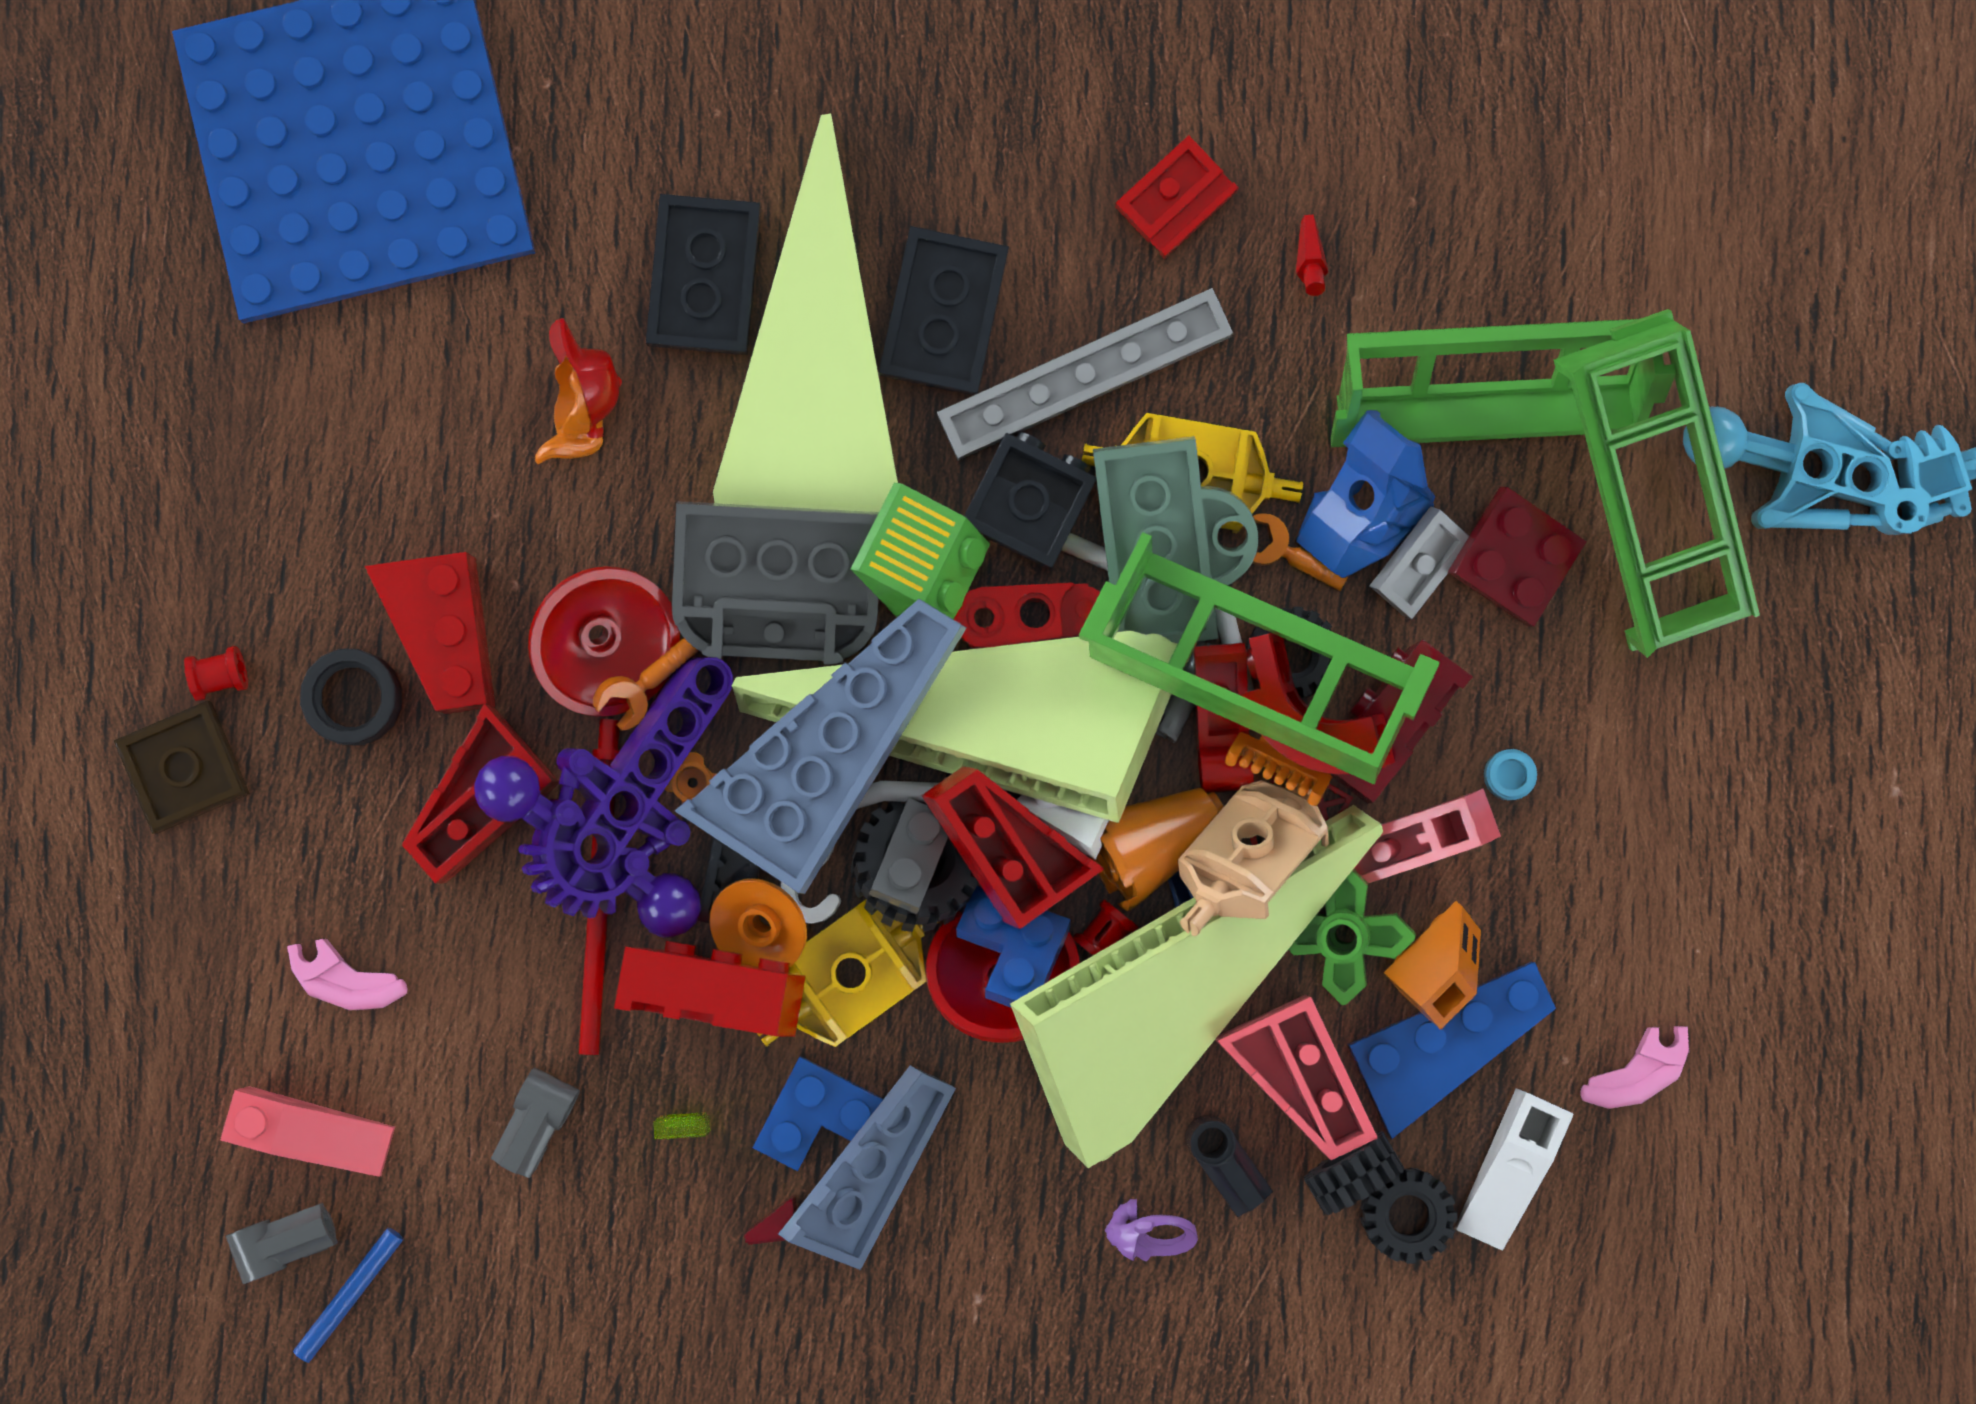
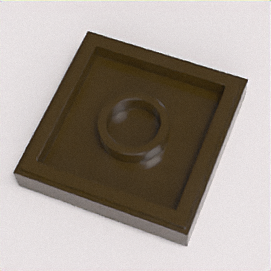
(181, 767)

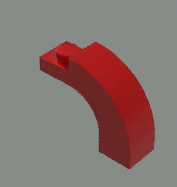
(1270, 665)

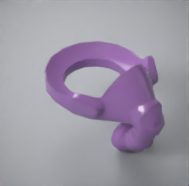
(1132, 1237)

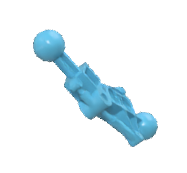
(1927, 469)

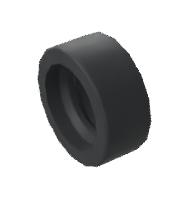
(314, 684)

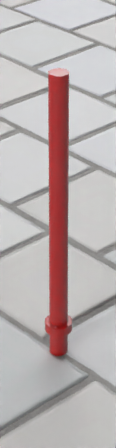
(596, 927)

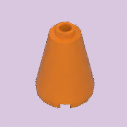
(1149, 840)

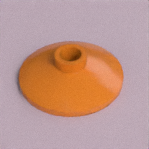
(738, 928)

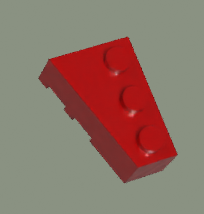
(441, 626)
(711, 989)

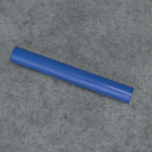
(348, 1295)

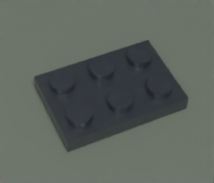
(703, 274)
(943, 311)

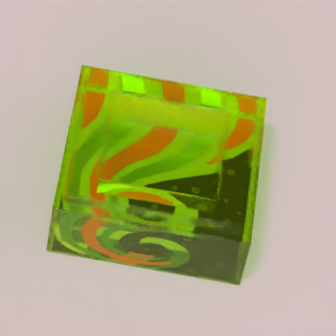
(682, 1125)

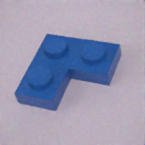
(1025, 953)
(807, 1102)

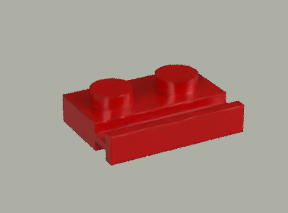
(1176, 197)

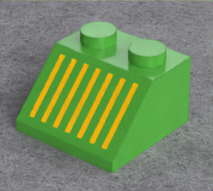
(919, 553)

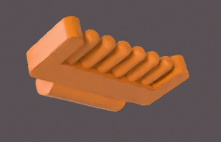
(1265, 755)

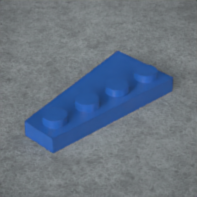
(1418, 1064)

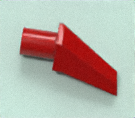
(1311, 260)

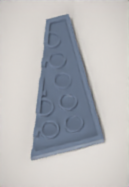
(814, 766)

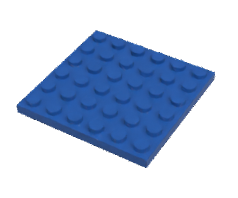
(351, 148)

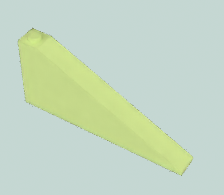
(812, 395)
(1021, 714)
(1143, 1011)

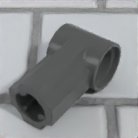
(540, 1111)
(271, 1245)

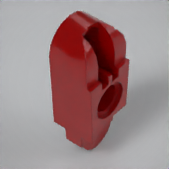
(1066, 602)

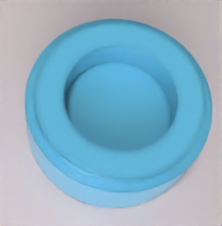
(1510, 774)

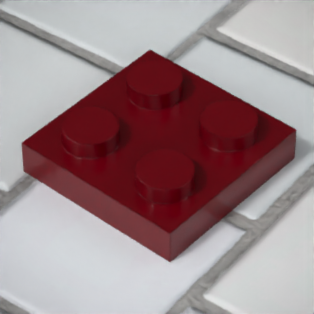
(1517, 556)

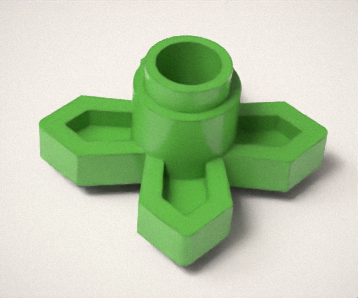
(1374, 935)

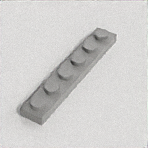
(1085, 374)

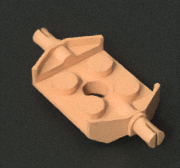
(1239, 877)

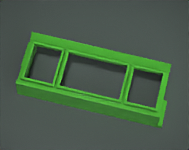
(1630, 345)
(1491, 408)
(1303, 736)

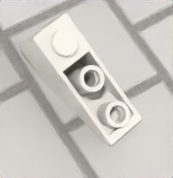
(1513, 1168)

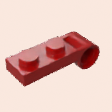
(1227, 668)

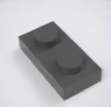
(910, 858)

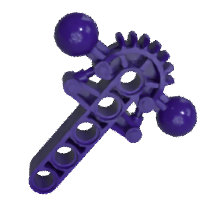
(511, 791)

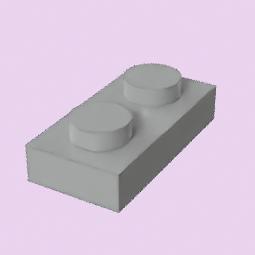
(1420, 563)

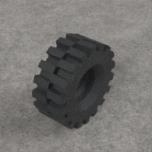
(947, 891)

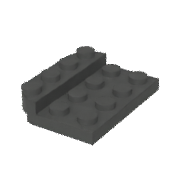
(771, 581)

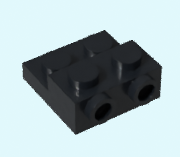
(1030, 498)

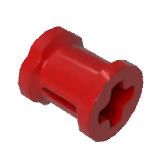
(216, 673)
(1105, 929)

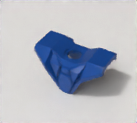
(1354, 538)

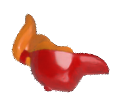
(584, 399)

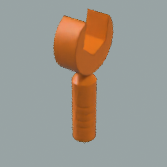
(1295, 556)
(650, 678)

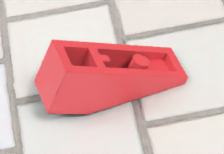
(1430, 836)
(306, 1131)

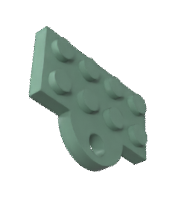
(1160, 493)

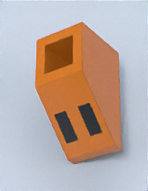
(1440, 967)

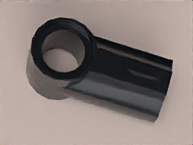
(1228, 1167)

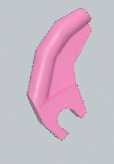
(340, 984)
(1644, 1076)

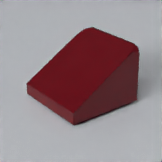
(768, 1228)

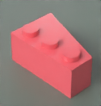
(1303, 1075)

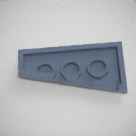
(865, 1181)

